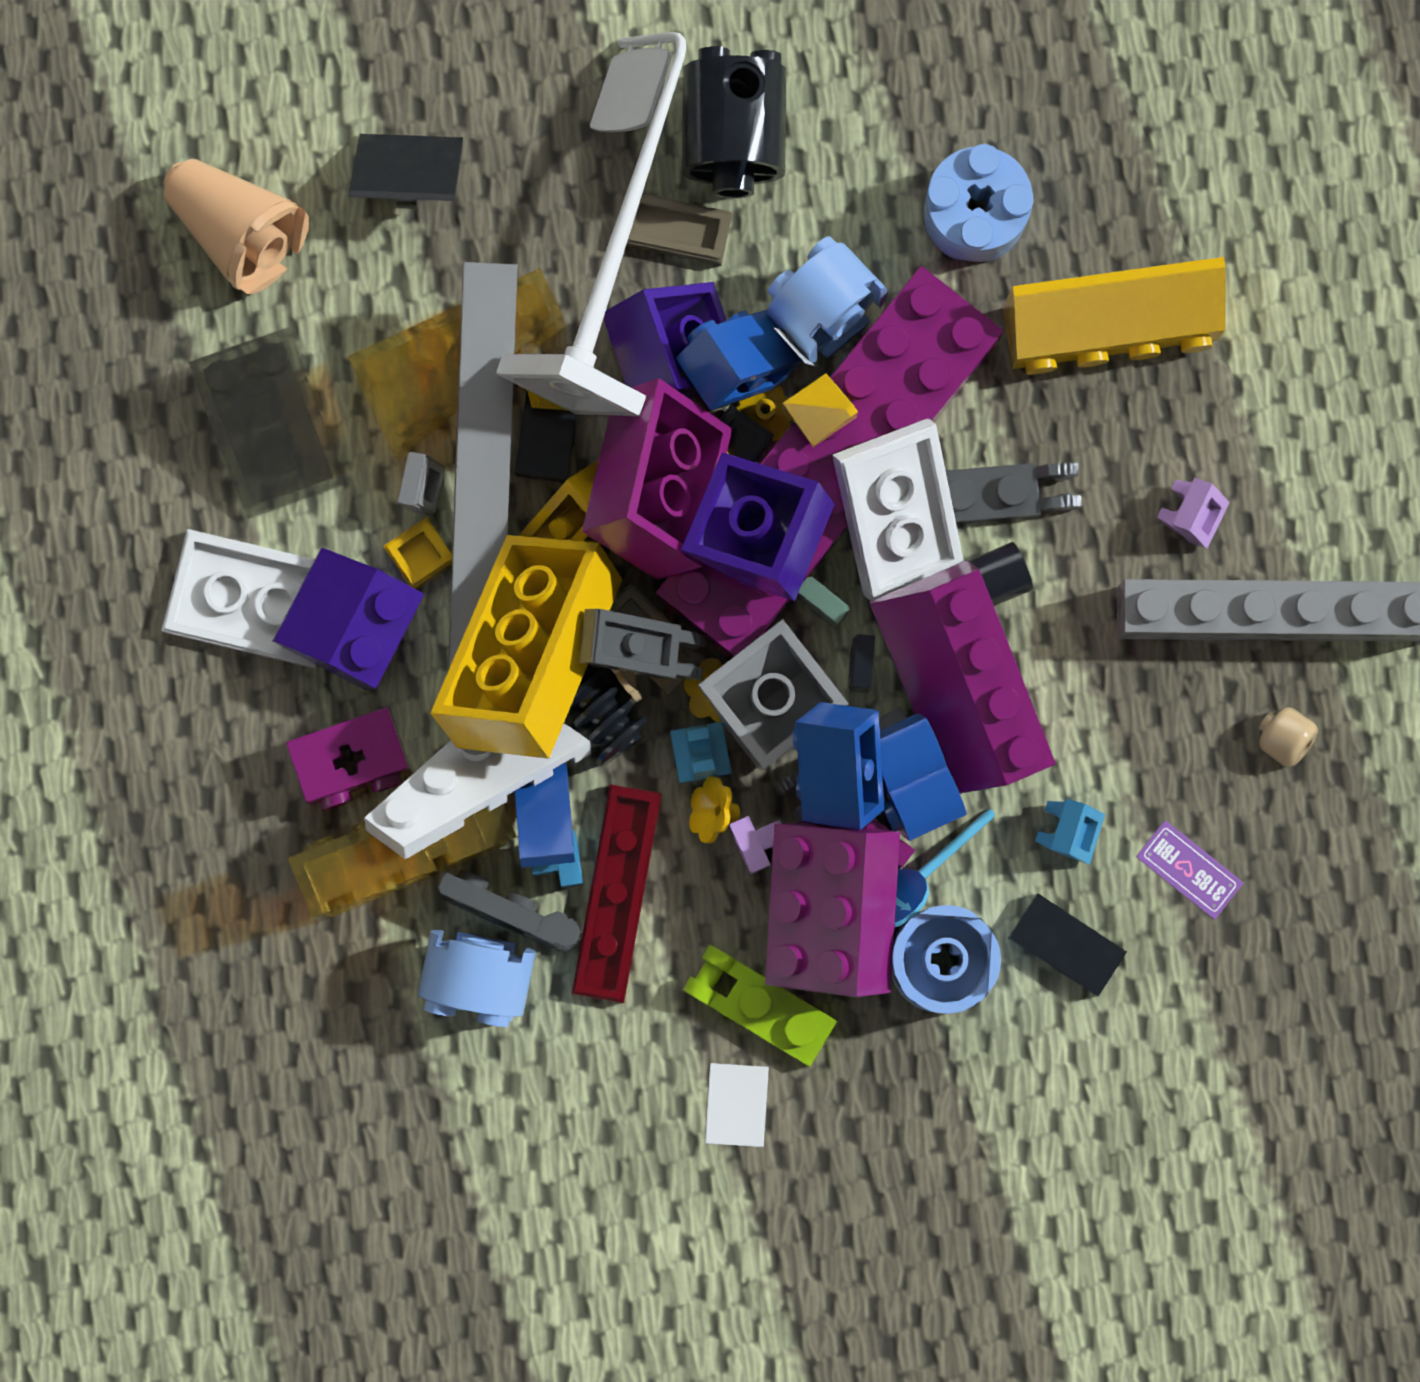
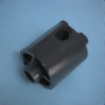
(734, 120)

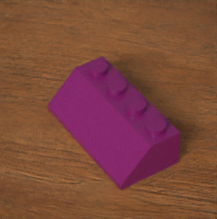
(963, 678)

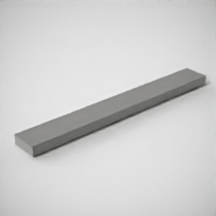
(481, 436)

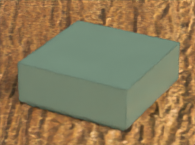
(822, 602)

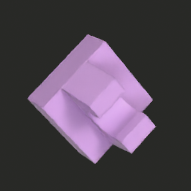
(1198, 513)
(753, 843)

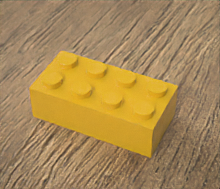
(524, 647)

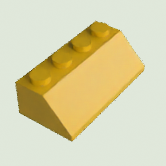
(1116, 315)

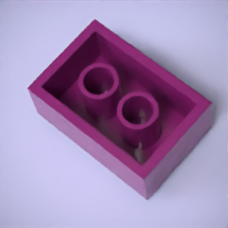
(654, 479)
(832, 909)

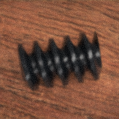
(605, 716)

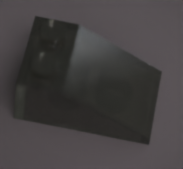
(268, 422)

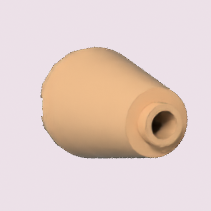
(236, 222)

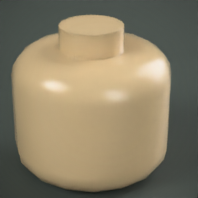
(1287, 736)

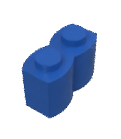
(916, 780)

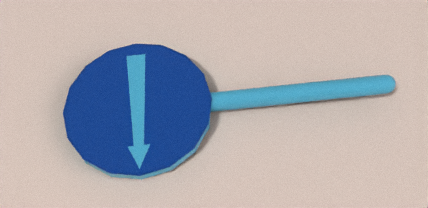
(912, 884)

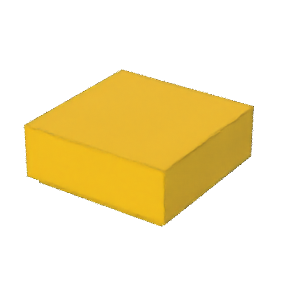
(419, 553)

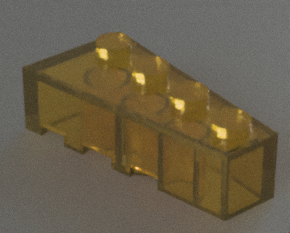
(416, 371)
(361, 868)

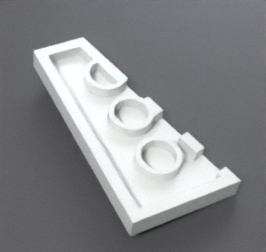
(459, 785)

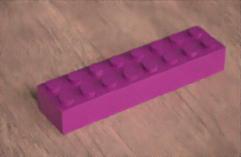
(894, 377)

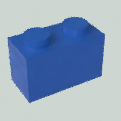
(737, 358)
(839, 765)

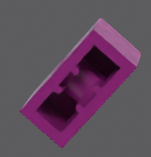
(369, 735)

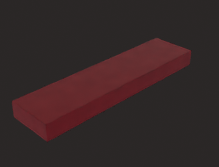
(616, 893)

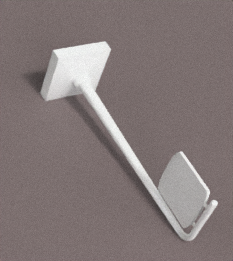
(623, 105)

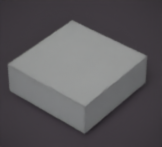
(421, 484)

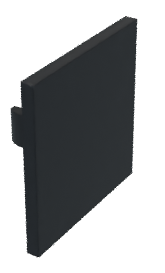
(406, 168)

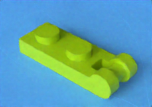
(762, 1008)

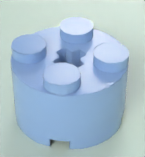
(985, 175)
(825, 299)
(966, 938)
(476, 977)

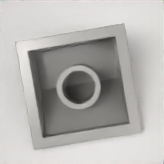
(766, 692)

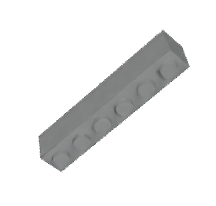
(1268, 610)

